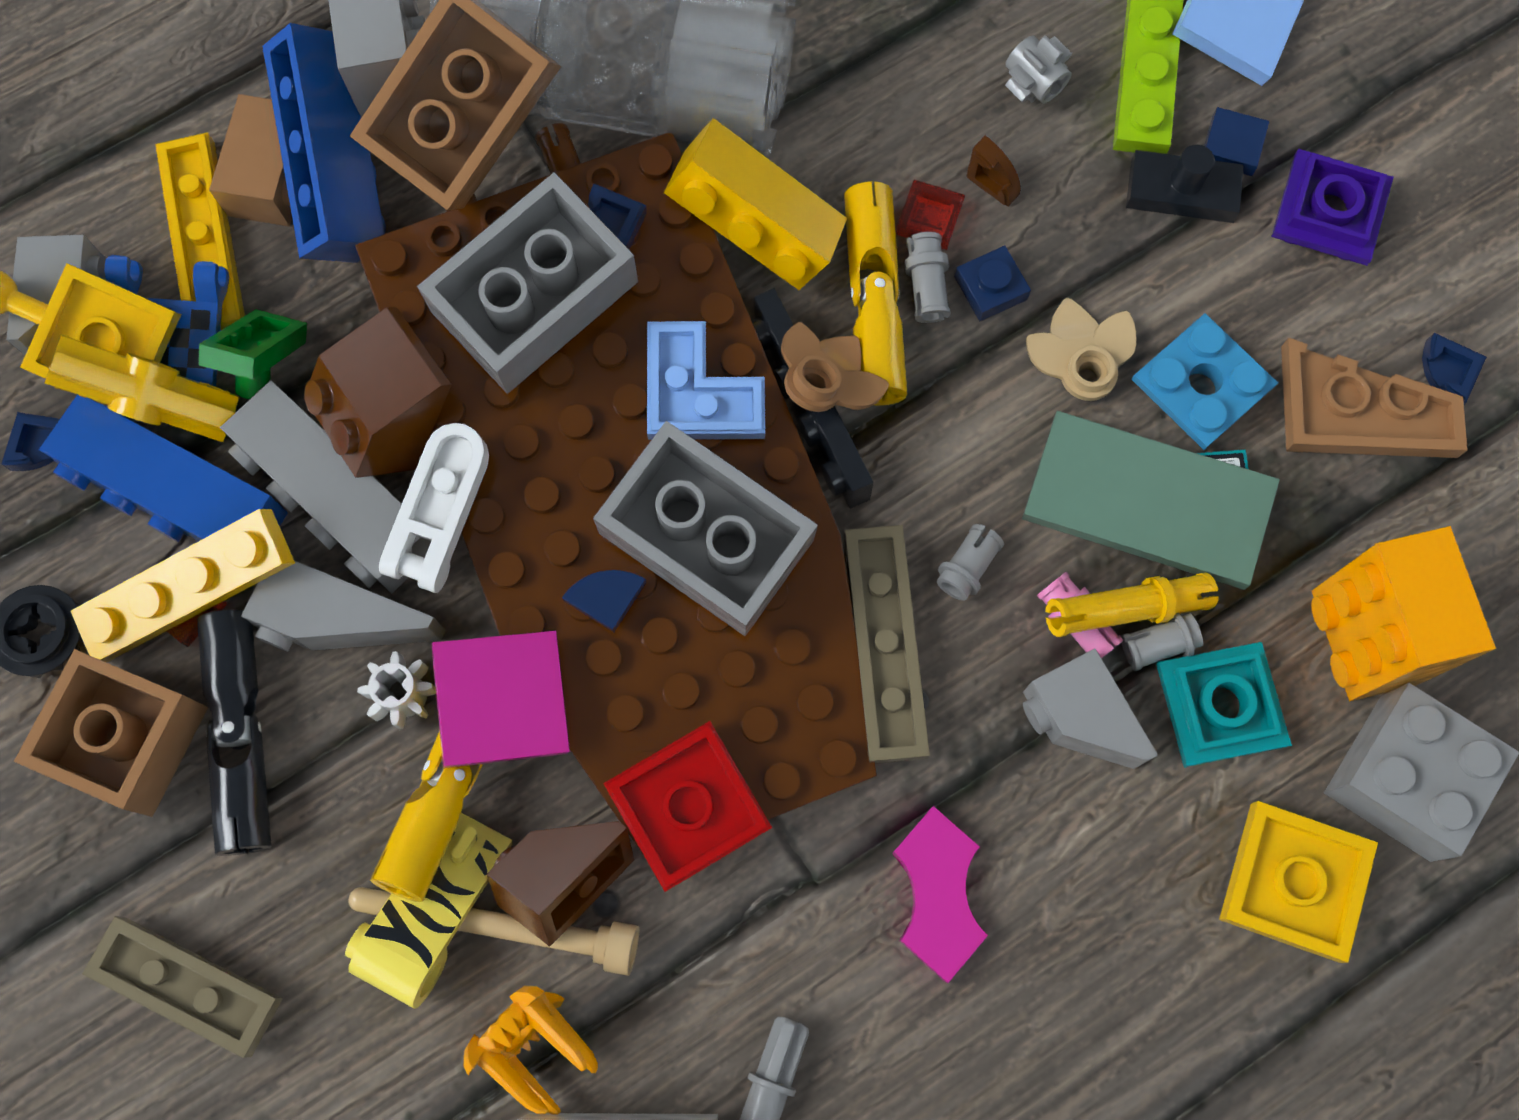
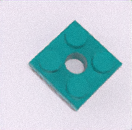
(1204, 733)

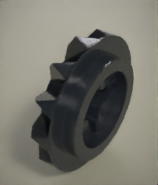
(20, 614)

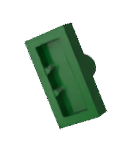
(251, 348)

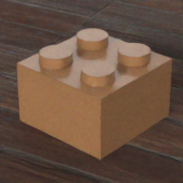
(111, 734)

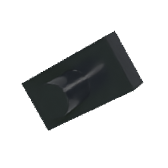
(1185, 184)

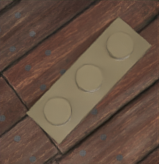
(182, 986)

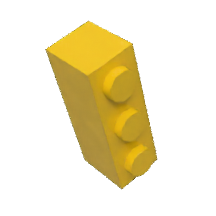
(756, 205)

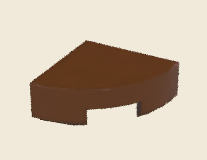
(993, 172)

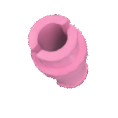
(1100, 639)

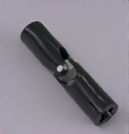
(231, 694)

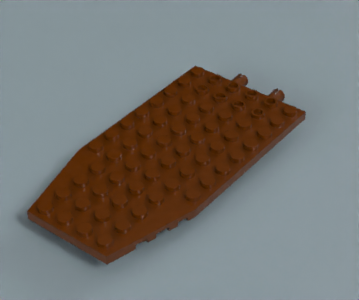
(561, 446)

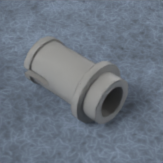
(962, 574)
(1162, 641)

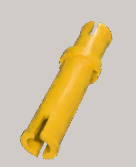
(1153, 601)

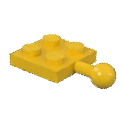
(92, 313)

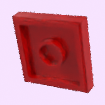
(687, 806)

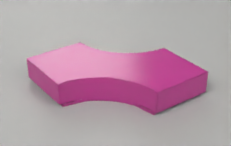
(941, 922)

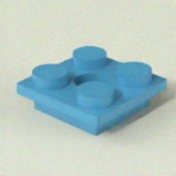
(1212, 353)

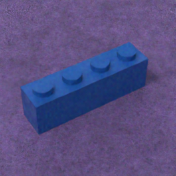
(324, 168)
(149, 473)

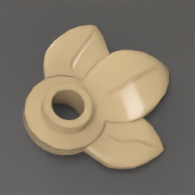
(1080, 344)

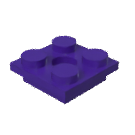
(1311, 223)

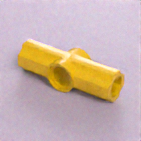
(140, 388)

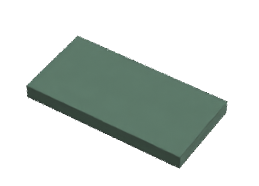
(1151, 500)

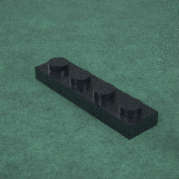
(843, 466)

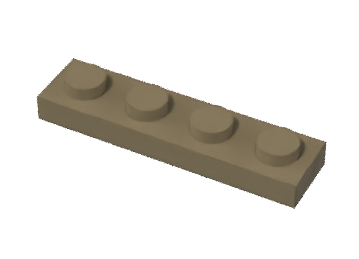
(886, 644)

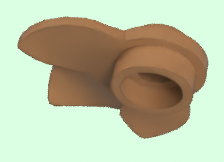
(828, 372)

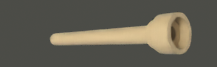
(609, 946)

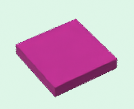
(499, 698)

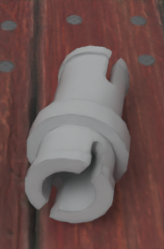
(927, 268)

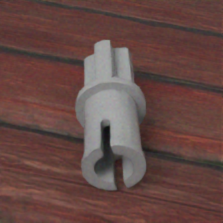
(776, 1071)

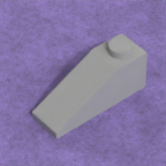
(329, 613)

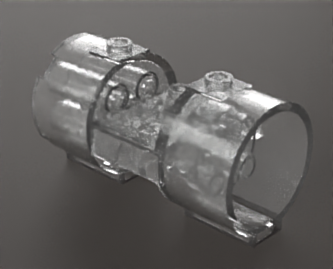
(661, 63)

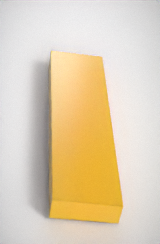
(196, 219)

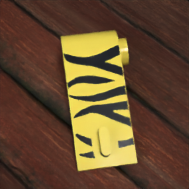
(409, 939)

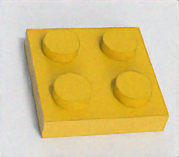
(1299, 881)

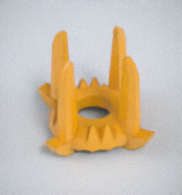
(497, 1048)

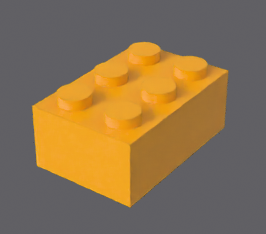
(1401, 614)

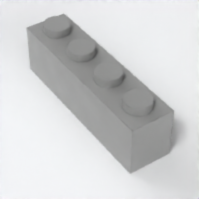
(308, 472)

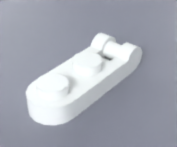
(436, 506)

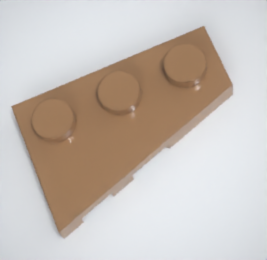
(1357, 411)

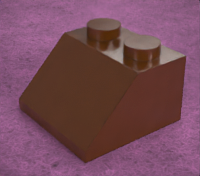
(378, 395)

